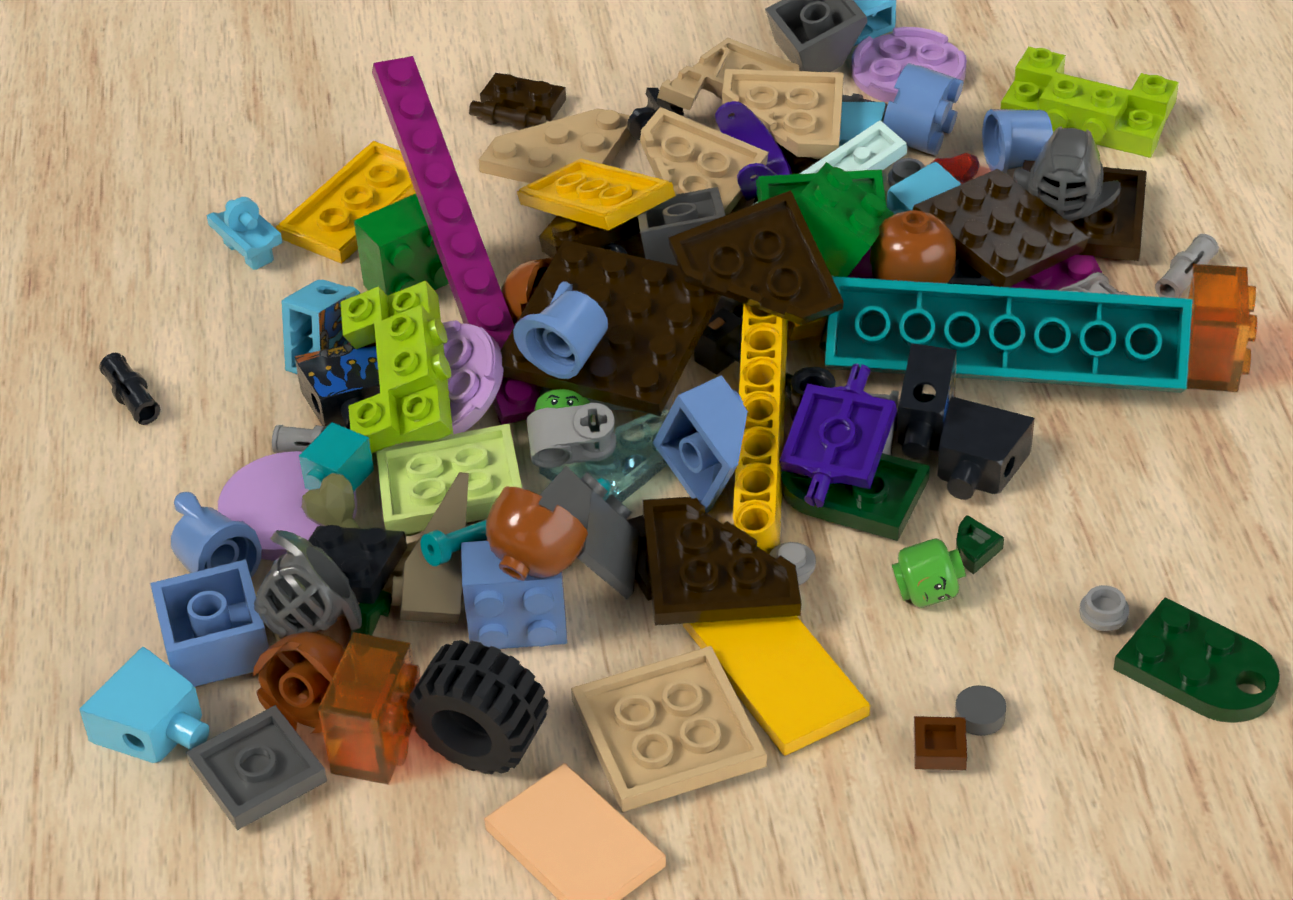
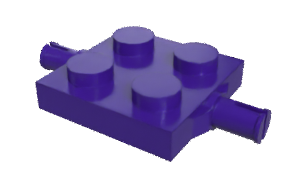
(838, 435)

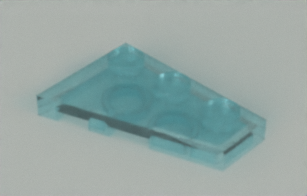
(632, 461)

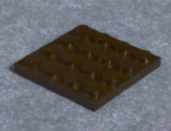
(649, 333)

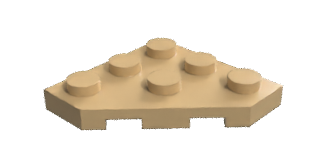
(795, 106)
(552, 145)
(697, 156)

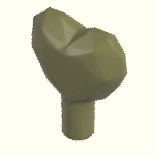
(331, 502)

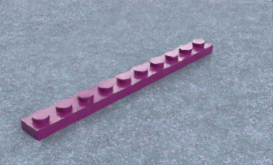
(450, 219)

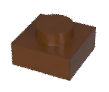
(940, 743)

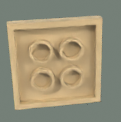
(668, 728)

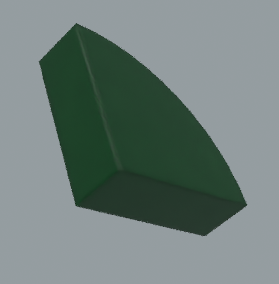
(977, 544)
(371, 613)

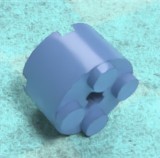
(923, 107)

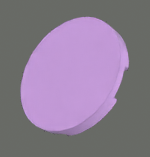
(881, 60)
(474, 372)
(269, 499)

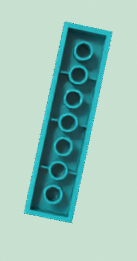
(1015, 333)

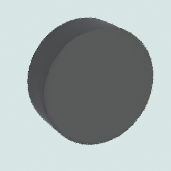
(982, 708)

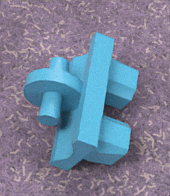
(246, 231)

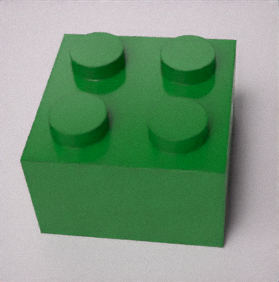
(841, 218)
(398, 248)

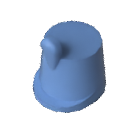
(1014, 136)
(563, 333)
(211, 539)

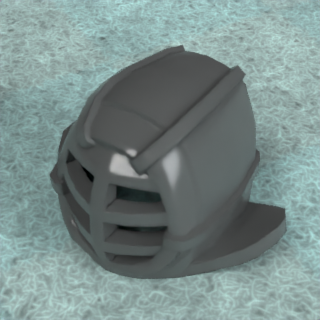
(1071, 160)
(304, 590)

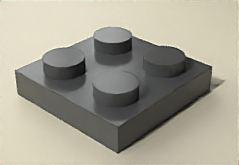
(256, 767)

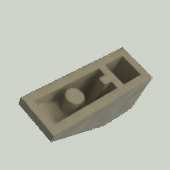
(435, 591)

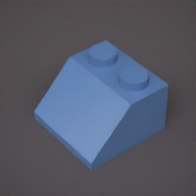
(704, 438)

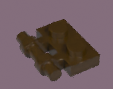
(518, 101)

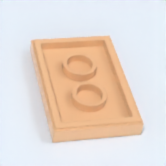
(574, 839)

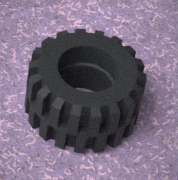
(477, 707)

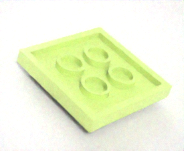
(421, 472)

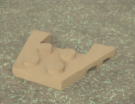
(710, 71)

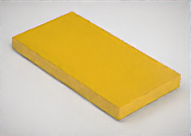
(362, 186)
(595, 193)
(783, 678)

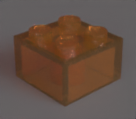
(1220, 327)
(366, 708)

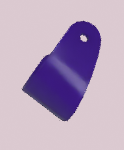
(748, 128)

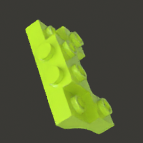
(1113, 115)
(410, 365)

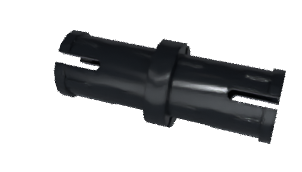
(129, 388)

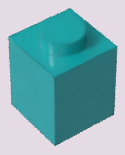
(337, 452)

